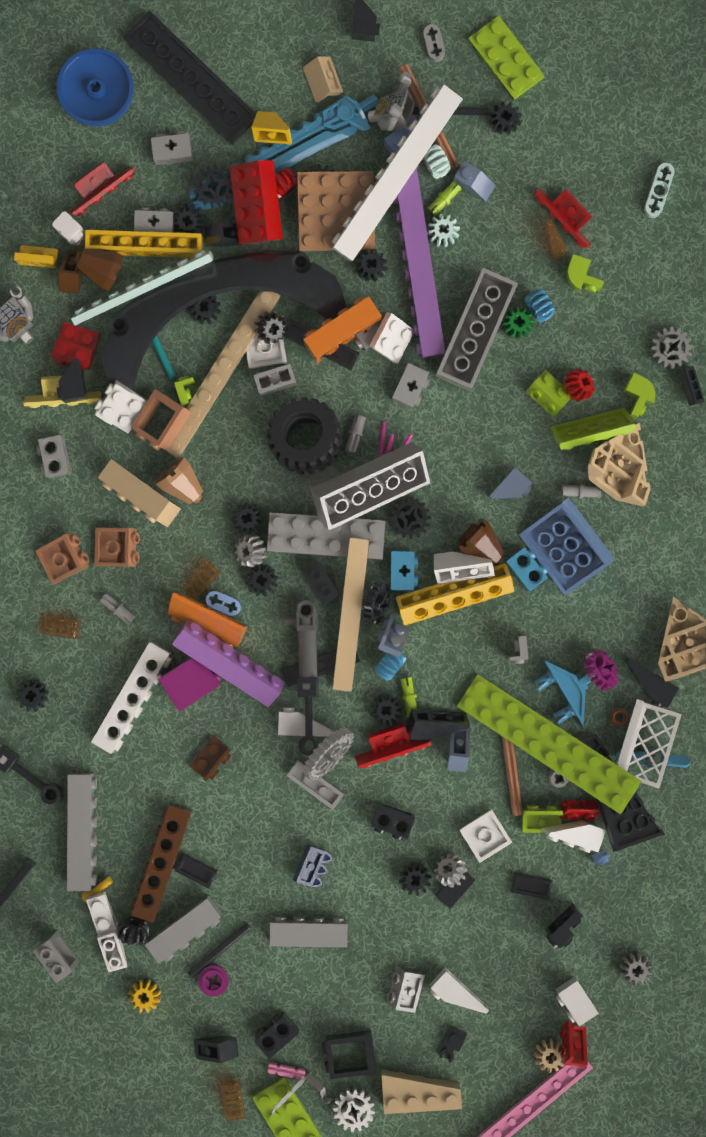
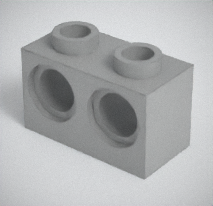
(59, 455)

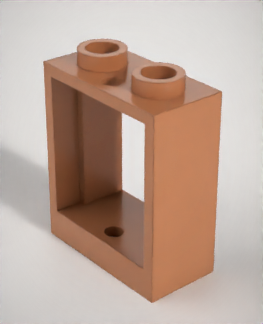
(173, 427)

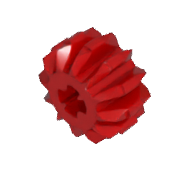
(286, 181)
(579, 384)

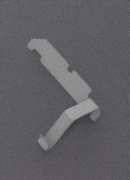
(311, 1080)

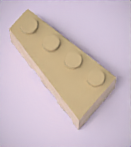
(138, 493)
(418, 1094)

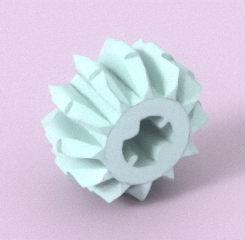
(436, 161)
(442, 237)

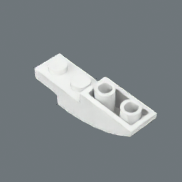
(106, 928)

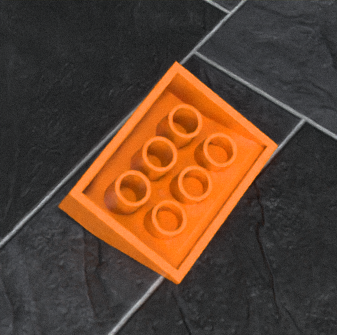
(212, 621)

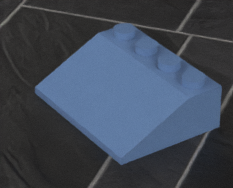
(567, 546)

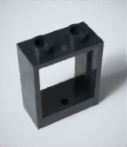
(347, 1038)

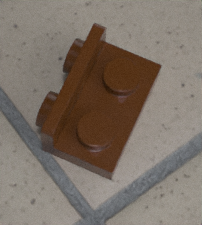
(210, 758)

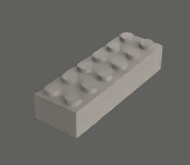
(476, 329)
(370, 486)
(309, 536)

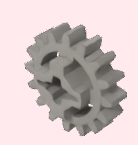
(677, 352)

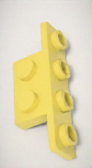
(50, 396)

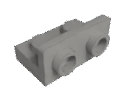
(520, 646)
(405, 990)

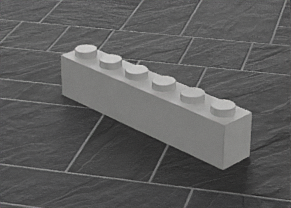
(81, 832)

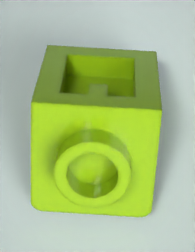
(184, 394)

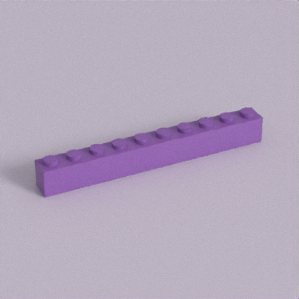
(419, 270)

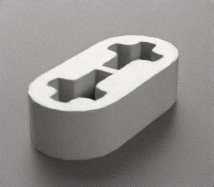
(429, 43)

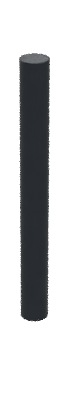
(462, 111)
(219, 950)

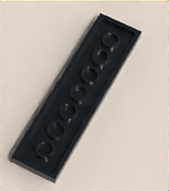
(190, 77)

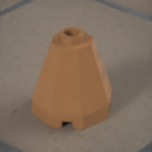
(180, 482)

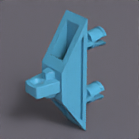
(572, 688)

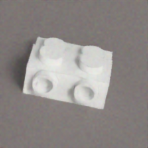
(120, 406)

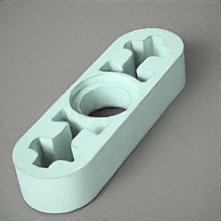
(658, 175)

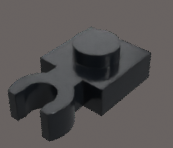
(453, 1041)

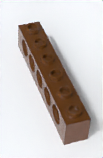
(140, 907)

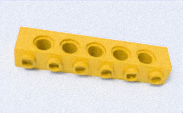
(145, 243)
(453, 595)

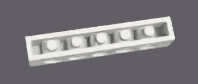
(103, 738)

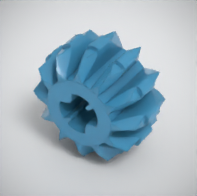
(539, 305)
(389, 666)

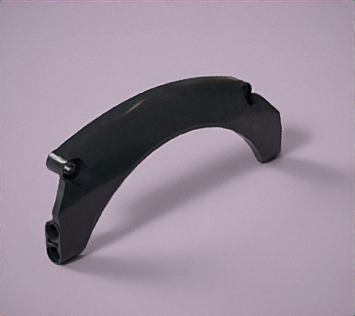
(250, 271)

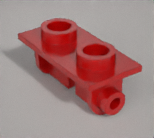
(588, 810)

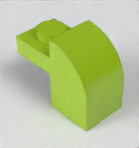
(577, 277)
(643, 391)

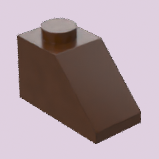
(69, 276)

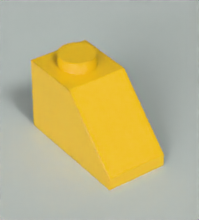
(270, 129)

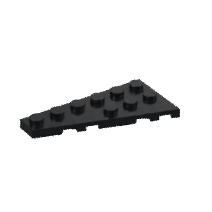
(634, 823)

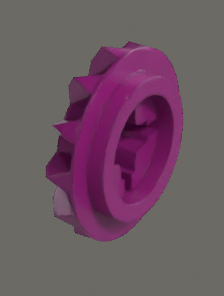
(215, 989)

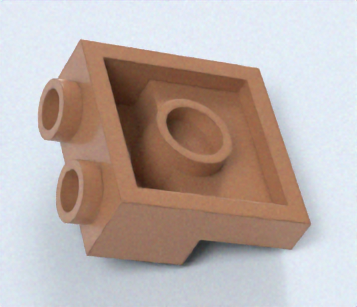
(116, 547)
(62, 558)

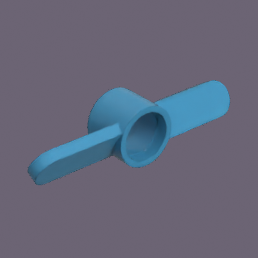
(673, 760)

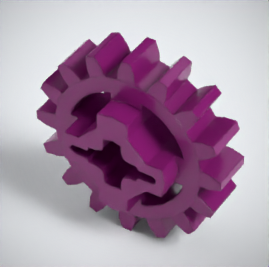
(601, 670)

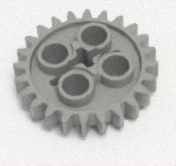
(328, 753)

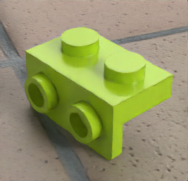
(548, 393)
(535, 818)

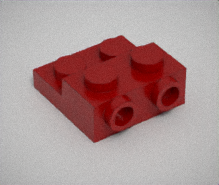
(75, 343)

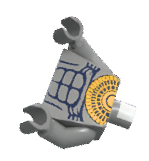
(395, 109)
(16, 318)

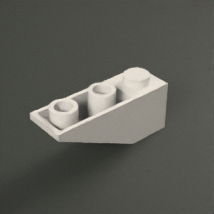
(577, 833)

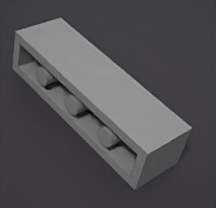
(184, 929)
(308, 932)

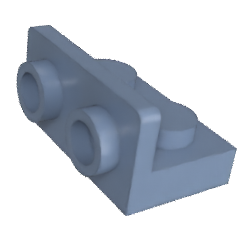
(392, 637)

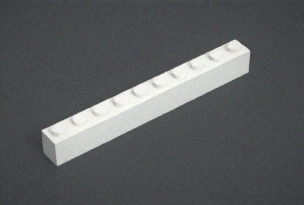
(396, 173)

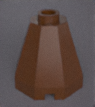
(99, 266)
(481, 542)

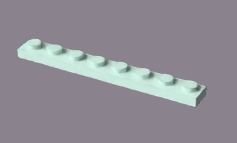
(149, 283)

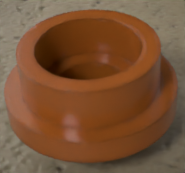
(625, 717)

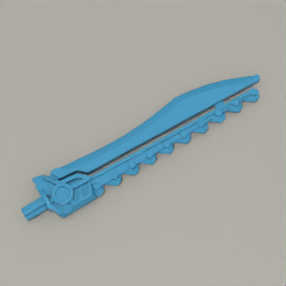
(333, 118)

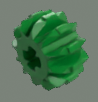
(524, 328)

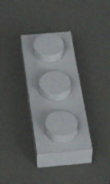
(318, 788)

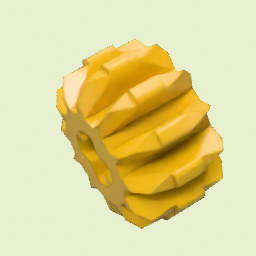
(137, 997)

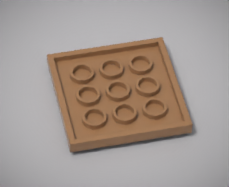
(326, 203)

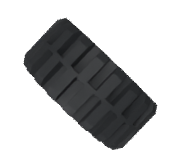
(295, 414)

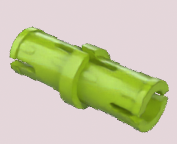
(444, 198)
(408, 694)

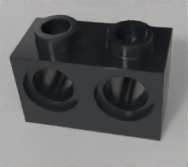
(321, 583)
(395, 815)
(279, 1037)

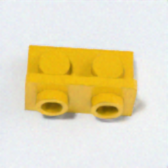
(37, 256)

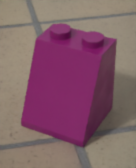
(189, 683)

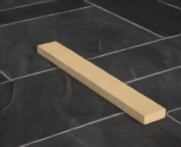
(350, 614)

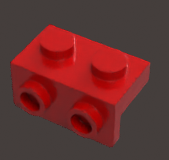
(574, 1045)

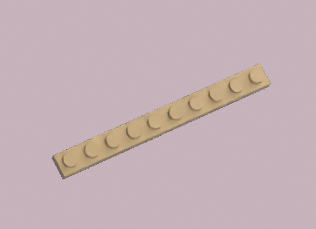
(223, 369)

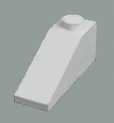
(459, 567)
(293, 724)
(455, 992)

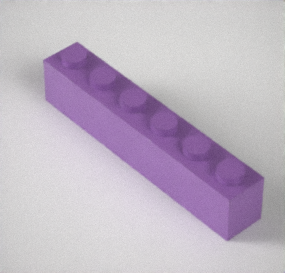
(228, 663)

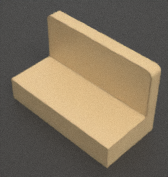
(322, 78)

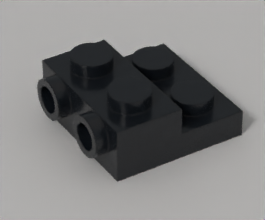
(559, 930)

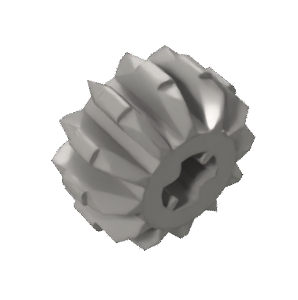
(250, 550)
(457, 866)
(632, 964)

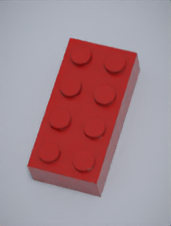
(256, 202)

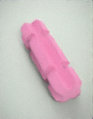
(286, 1071)

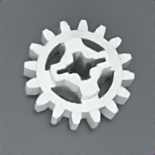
(360, 1106)

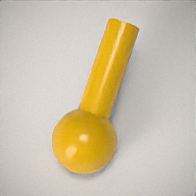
(97, 889)

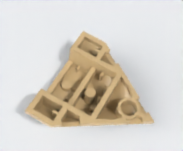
(620, 468)
(683, 643)

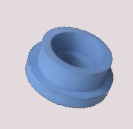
(601, 857)

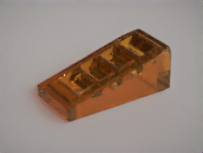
(555, 243)
(209, 565)
(75, 630)
(230, 1085)

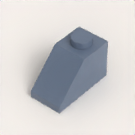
(474, 181)
(512, 486)
(458, 750)

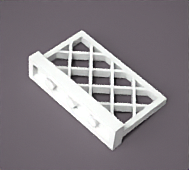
(633, 733)

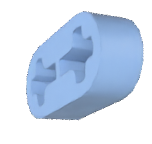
(224, 598)

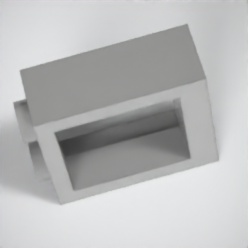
(59, 954)

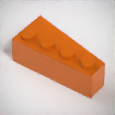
(342, 328)

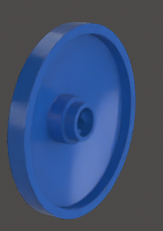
(95, 87)

